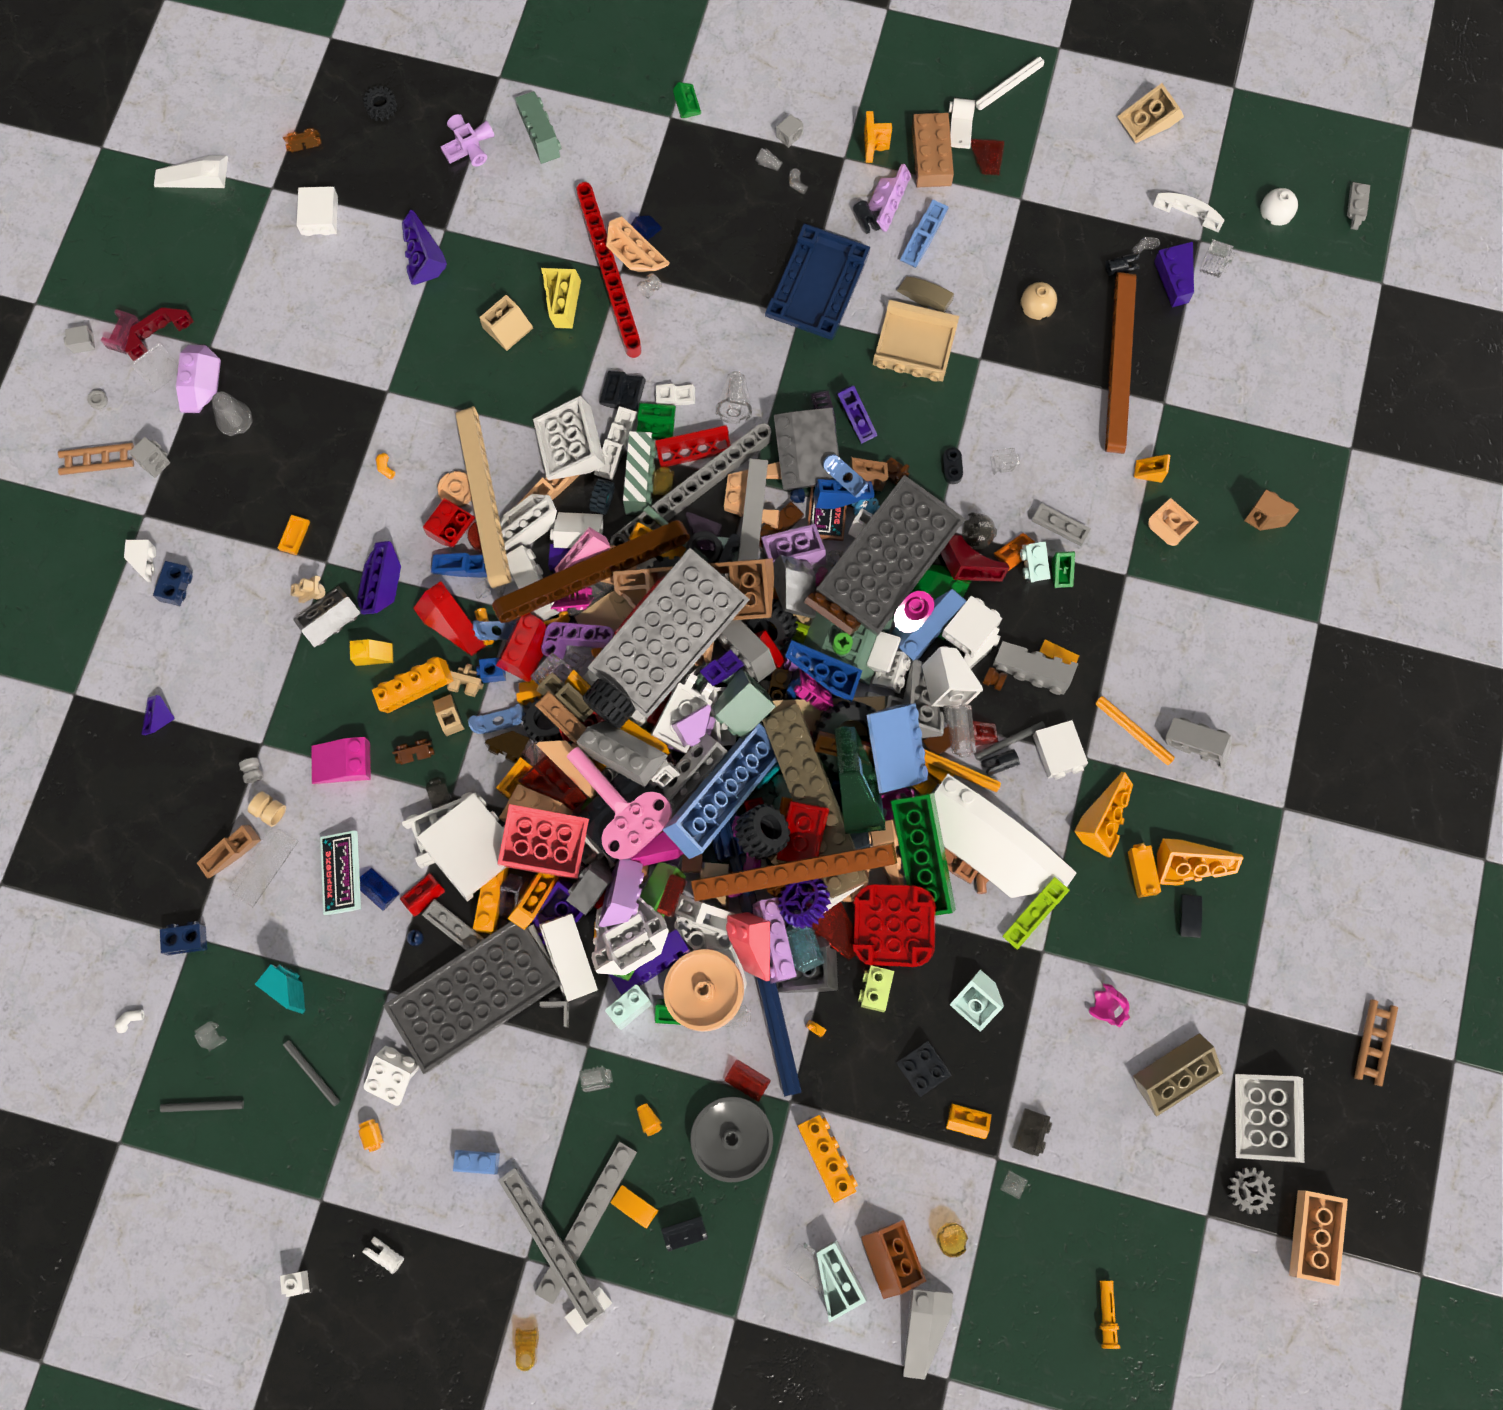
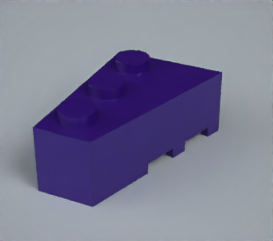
(1177, 272)

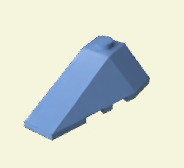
(945, 609)

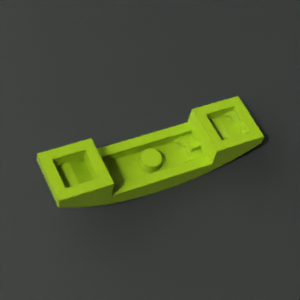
(1035, 913)

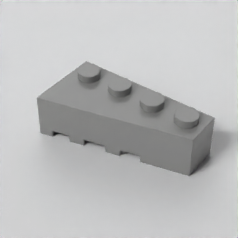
(1035, 668)

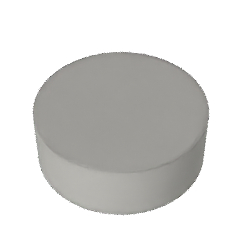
(97, 399)

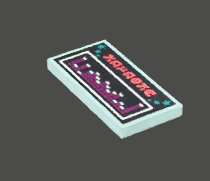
(340, 873)

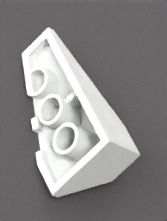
(196, 173)

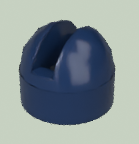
(798, 495)
(418, 938)

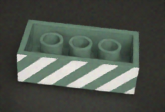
(639, 472)

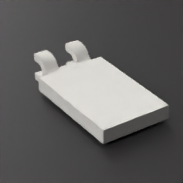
(680, 704)

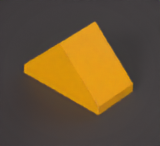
(1152, 468)

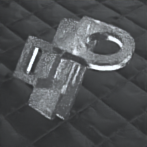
(548, 666)

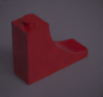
(968, 564)

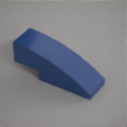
(459, 565)

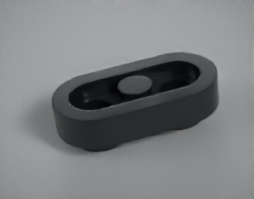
(952, 464)

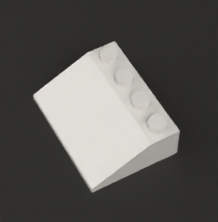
(569, 440)
(1269, 1117)

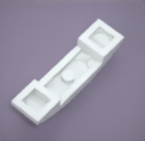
(1192, 206)

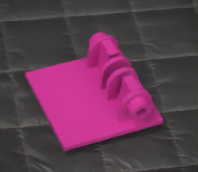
(579, 603)
(813, 691)

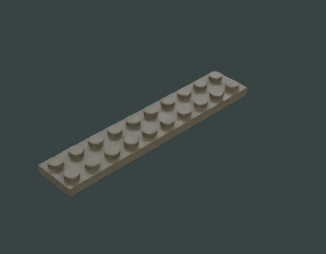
(810, 785)

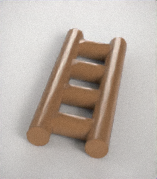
(87, 452)
(1365, 1050)

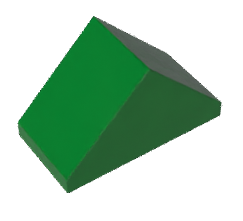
(1063, 569)

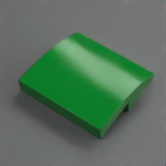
(656, 419)

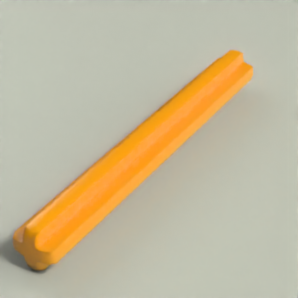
(1134, 730)
(961, 771)

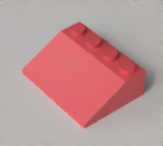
(543, 841)

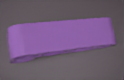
(600, 639)

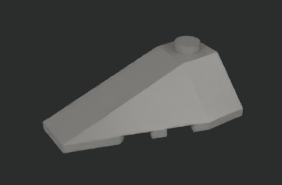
(930, 718)
(926, 1325)

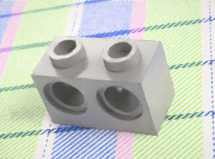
(150, 456)

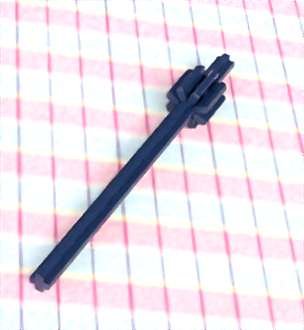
(728, 849)

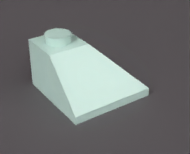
(978, 1001)

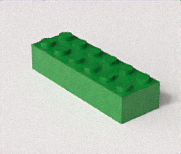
(923, 848)

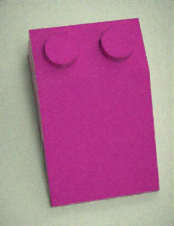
(341, 761)

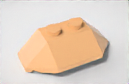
(633, 247)
(558, 752)

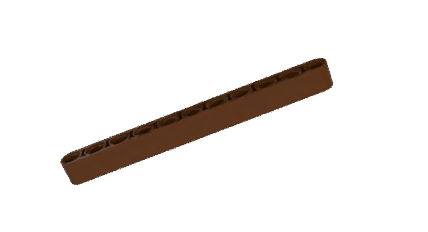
(590, 571)

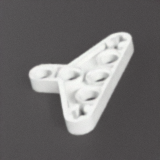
(710, 940)

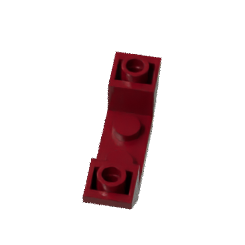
(152, 323)

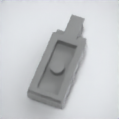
(1358, 204)

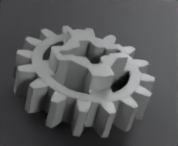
(1246, 1196)

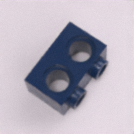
(168, 582)
(183, 943)

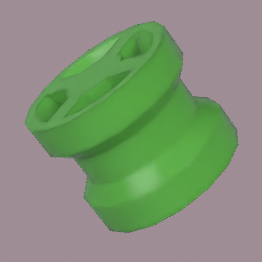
(840, 647)

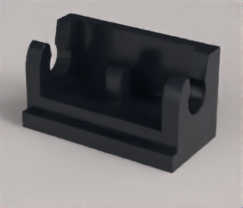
(684, 1233)

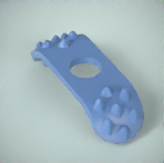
(838, 468)
(483, 629)
(484, 723)

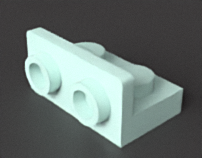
(1035, 561)

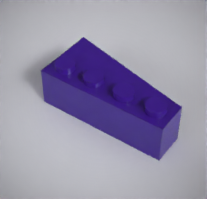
(672, 950)

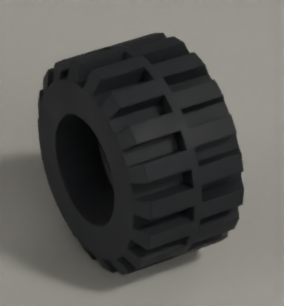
(782, 620)
(608, 703)
(534, 732)
(765, 843)

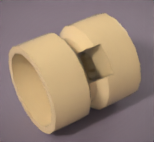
(266, 808)

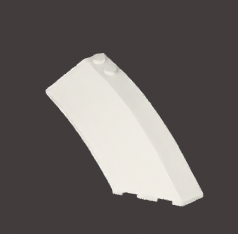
(995, 842)

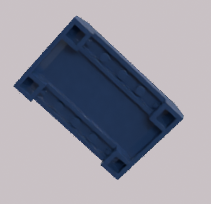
(818, 282)

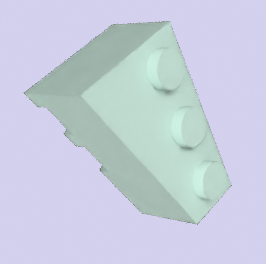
(839, 1282)

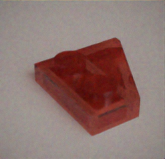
(988, 155)

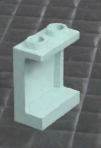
(628, 1007)

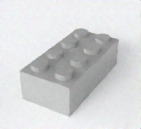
(748, 648)

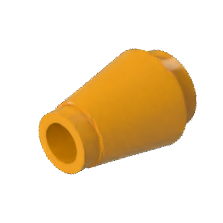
(649, 1121)

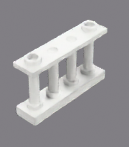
(414, 820)

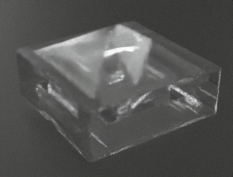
(1013, 1184)

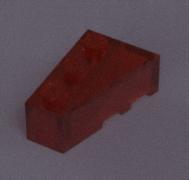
(552, 782)

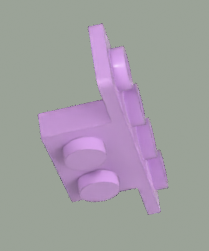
(888, 196)

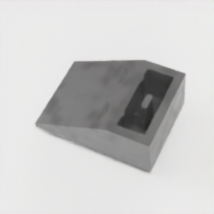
(591, 885)

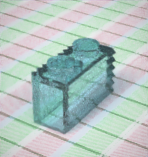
(804, 949)

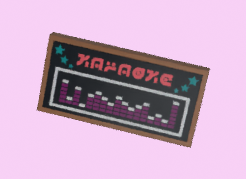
(829, 522)

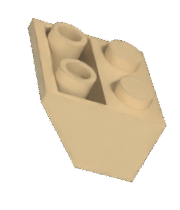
(505, 323)

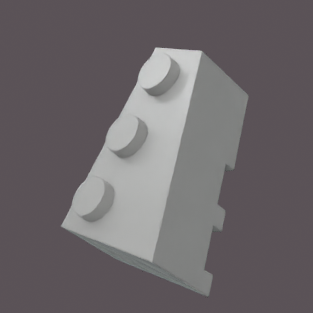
(1200, 740)

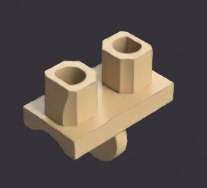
(308, 589)
(472, 683)

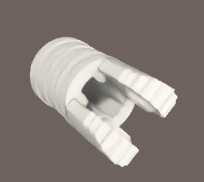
(387, 1256)

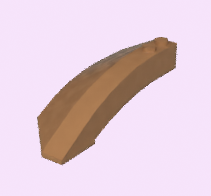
(751, 577)

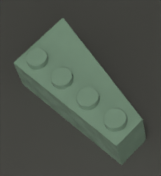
(538, 127)

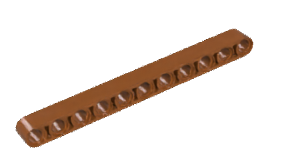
(1120, 363)

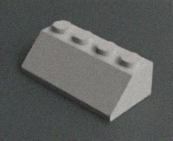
(621, 752)

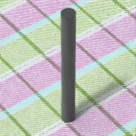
(1010, 740)
(311, 1073)
(201, 1106)

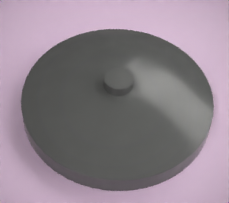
(731, 1139)

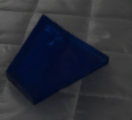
(646, 226)

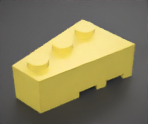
(562, 294)

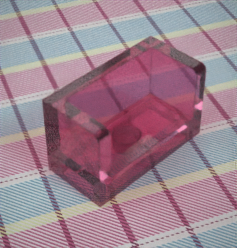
(121, 332)

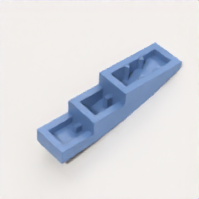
(924, 233)

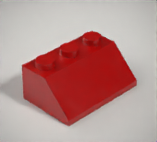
(523, 648)

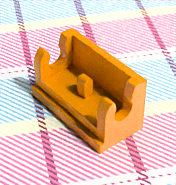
(510, 781)

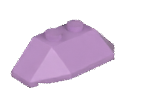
(196, 378)

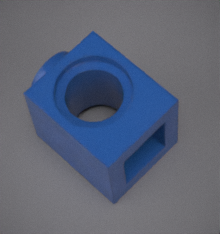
(498, 675)

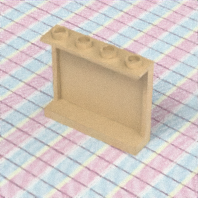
(916, 340)

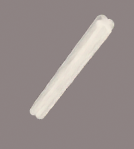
(1009, 83)

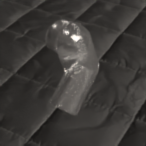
(794, 180)
(1146, 243)

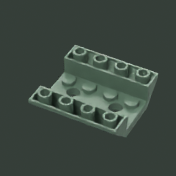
(821, 637)

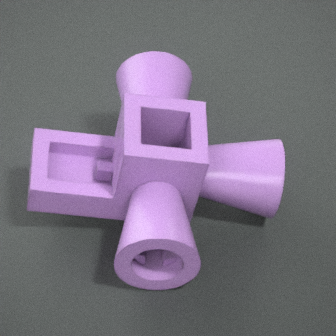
(466, 141)

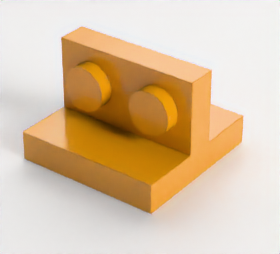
(876, 136)

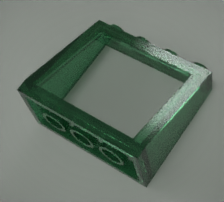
(858, 784)

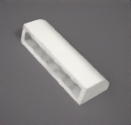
(568, 957)

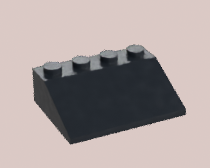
(601, 814)

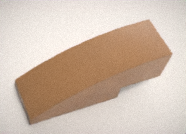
(228, 850)

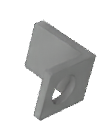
(556, 1002)

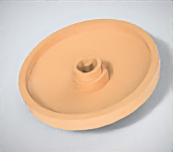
(703, 990)

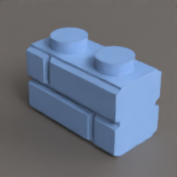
(476, 1162)

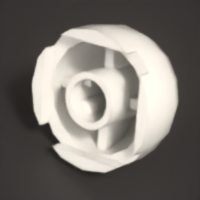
(1279, 206)

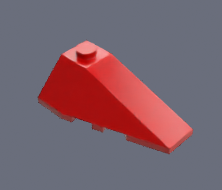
(444, 615)

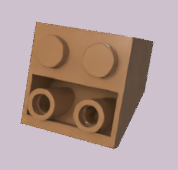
(1271, 512)

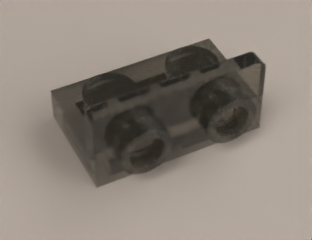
(1032, 1132)

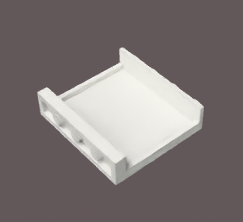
(466, 845)

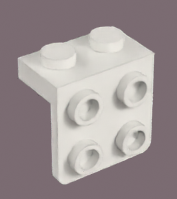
(390, 1075)

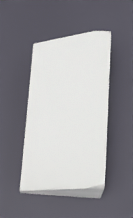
(883, 652)

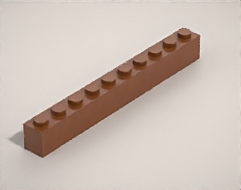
(794, 871)

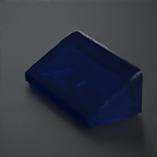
(377, 889)

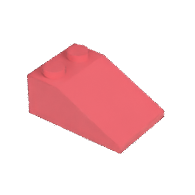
(751, 942)

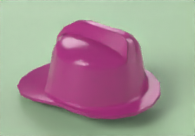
(913, 611)

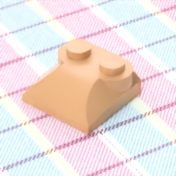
(1171, 522)

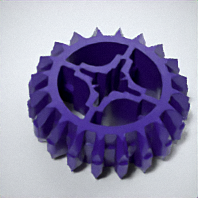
(809, 903)

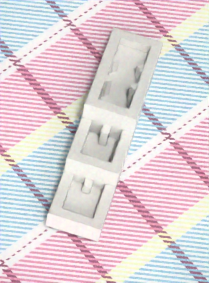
(616, 442)

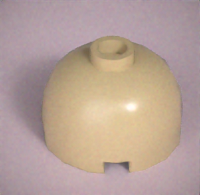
(1039, 300)

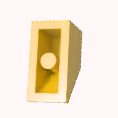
(370, 652)

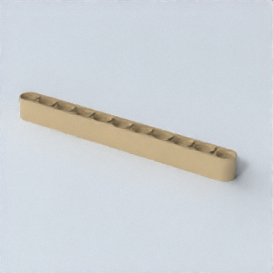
(483, 498)

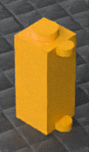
(1144, 870)

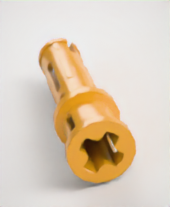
(1109, 1326)

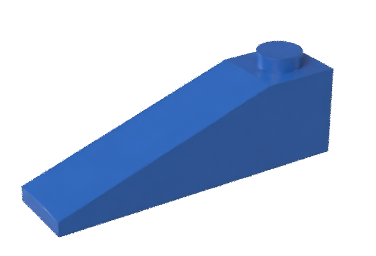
(831, 673)

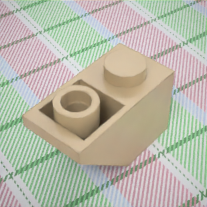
(448, 715)

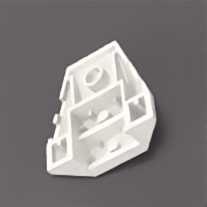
(629, 944)

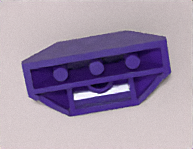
(379, 579)

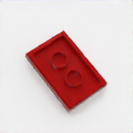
(806, 831)

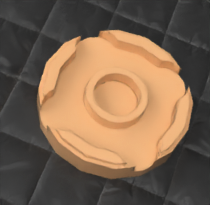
(455, 488)

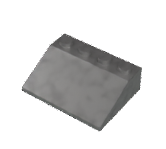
(803, 444)

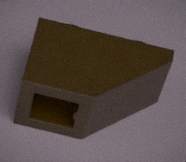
(779, 683)
(510, 745)

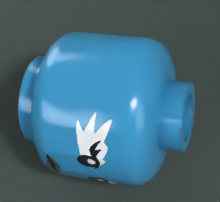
(869, 505)

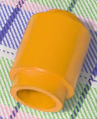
(370, 1135)

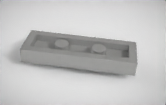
(1061, 524)

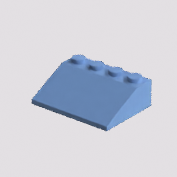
(897, 747)

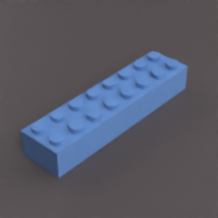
(721, 793)

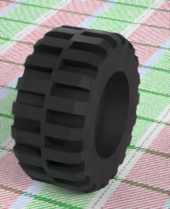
(834, 718)

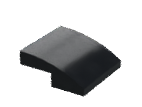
(622, 390)

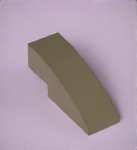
(926, 293)
(566, 695)

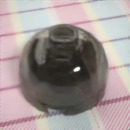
(979, 531)

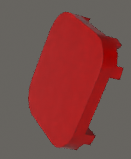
(894, 925)

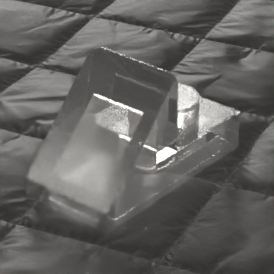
(484, 589)

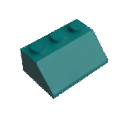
(283, 987)

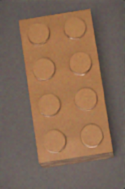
(932, 150)

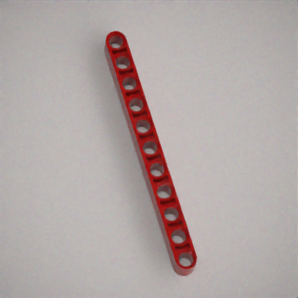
(609, 276)

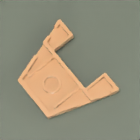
(736, 494)

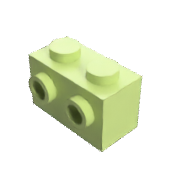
(876, 989)

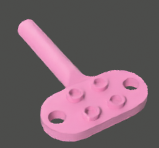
(633, 822)

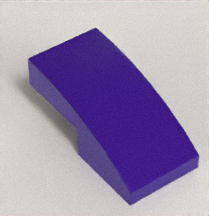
(722, 668)

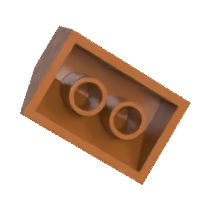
(893, 1259)

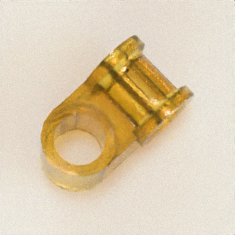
(526, 1346)

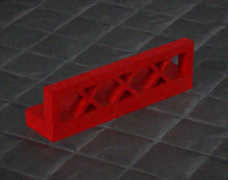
(690, 440)

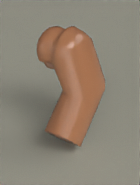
(981, 884)

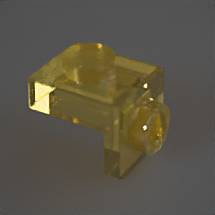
(663, 481)

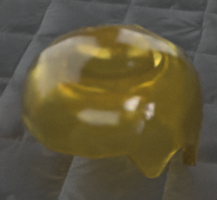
(952, 1239)

